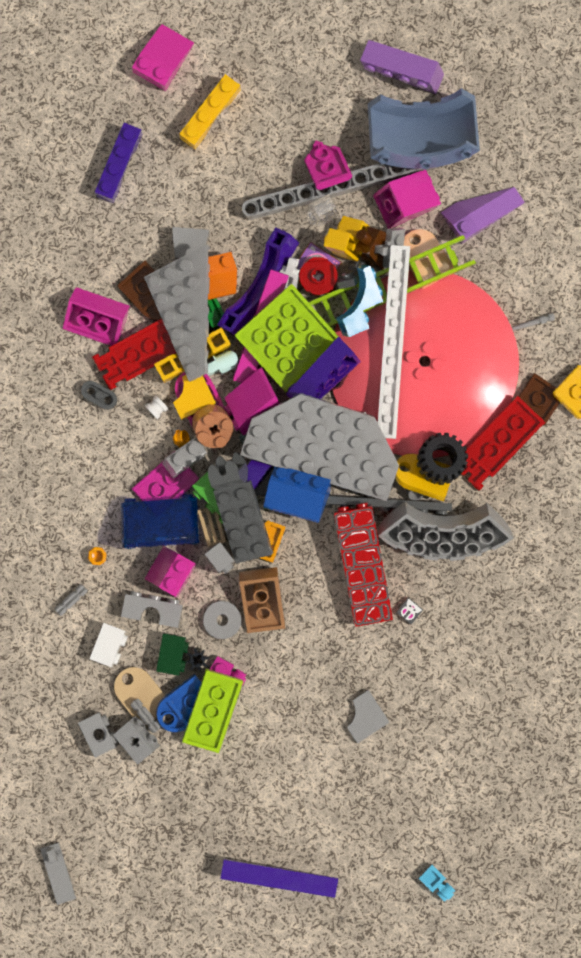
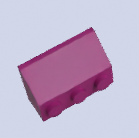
(95, 316)

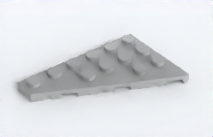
(182, 301)

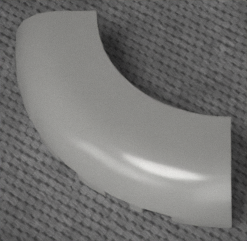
(445, 536)

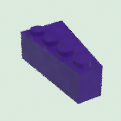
(326, 371)

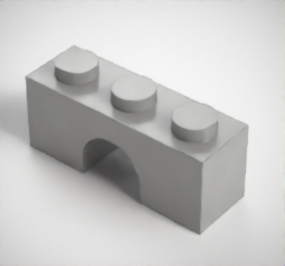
(135, 605)

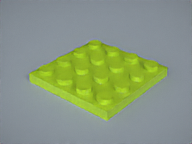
(286, 337)

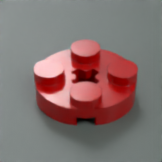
(325, 268)

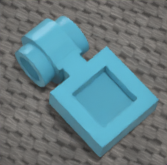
(433, 879)

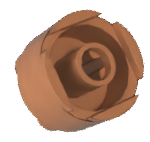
(218, 434)

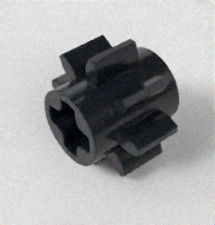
(202, 658)

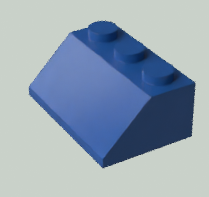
(297, 493)

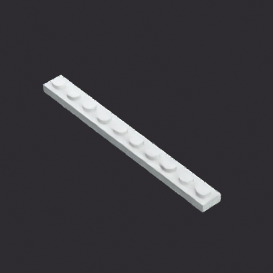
(393, 340)

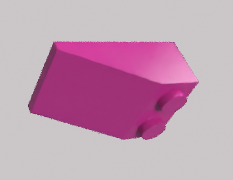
(162, 57)

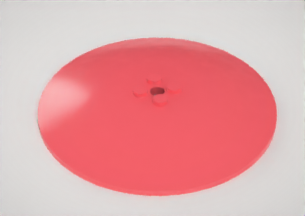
(469, 368)

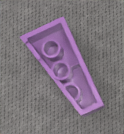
(402, 66)

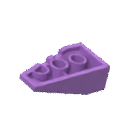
(480, 212)

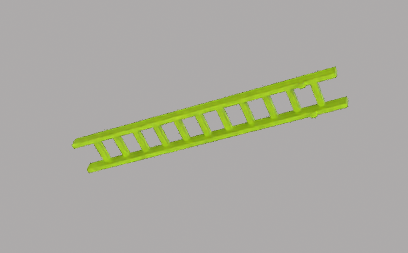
(429, 253)

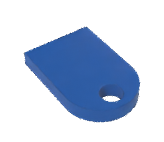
(179, 704)

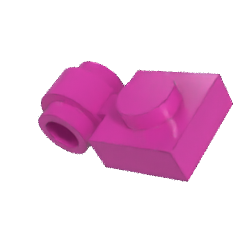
(223, 666)

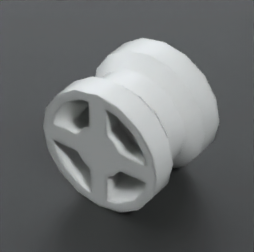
(156, 407)

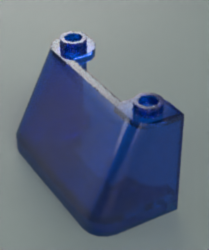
(160, 522)

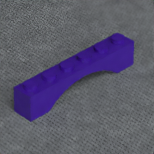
(276, 255)

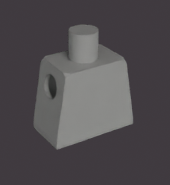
(188, 240)

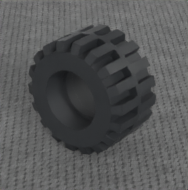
(449, 445)

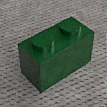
(171, 654)

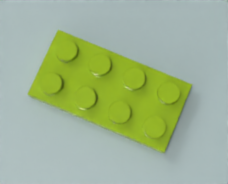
(212, 710)

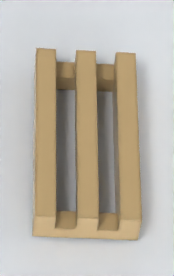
(216, 541)

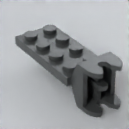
(239, 509)

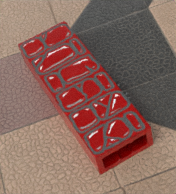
(363, 564)

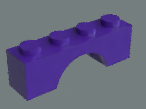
(117, 163)

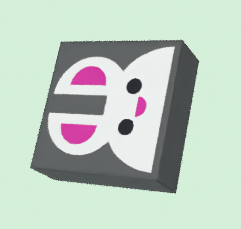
(409, 611)

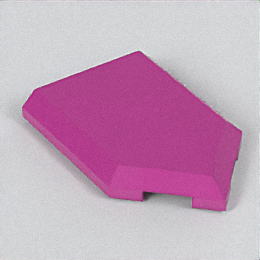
(327, 165)

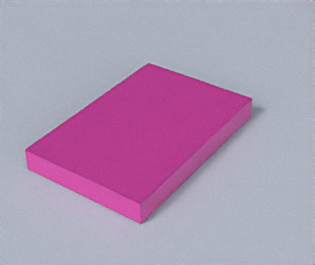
(161, 486)

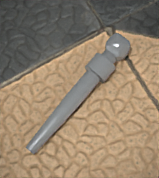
(550, 317)

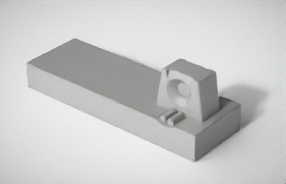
(58, 873)

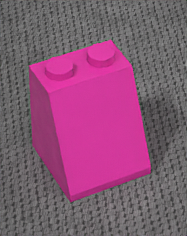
(406, 198)
(249, 400)
(170, 571)

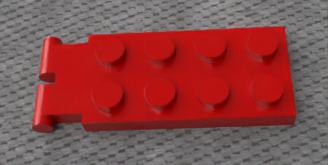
(135, 354)
(501, 441)

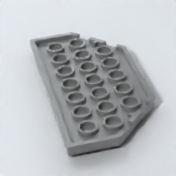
(325, 443)

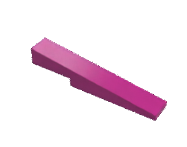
(273, 287)

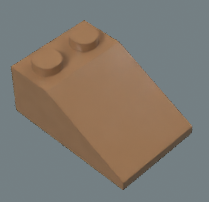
(262, 600)

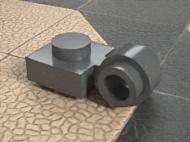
(351, 277)

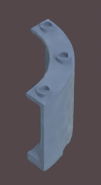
(423, 132)

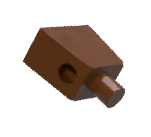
(366, 246)

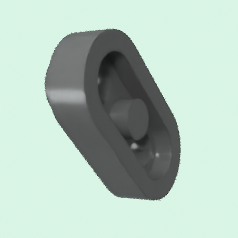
(99, 395)

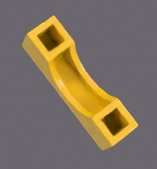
(215, 103)
(171, 365)

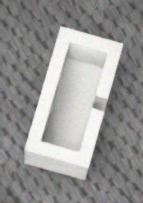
(108, 645)

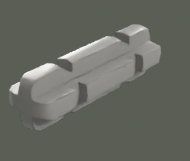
(71, 599)
(145, 715)

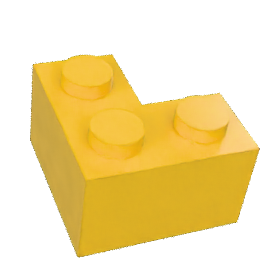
(343, 240)

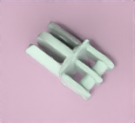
(223, 362)

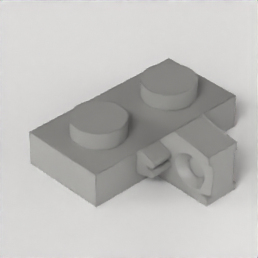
(393, 237)

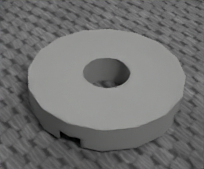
(210, 620)

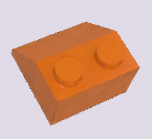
(222, 275)

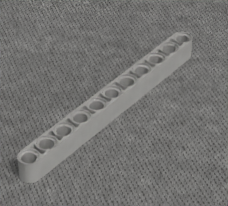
(334, 191)

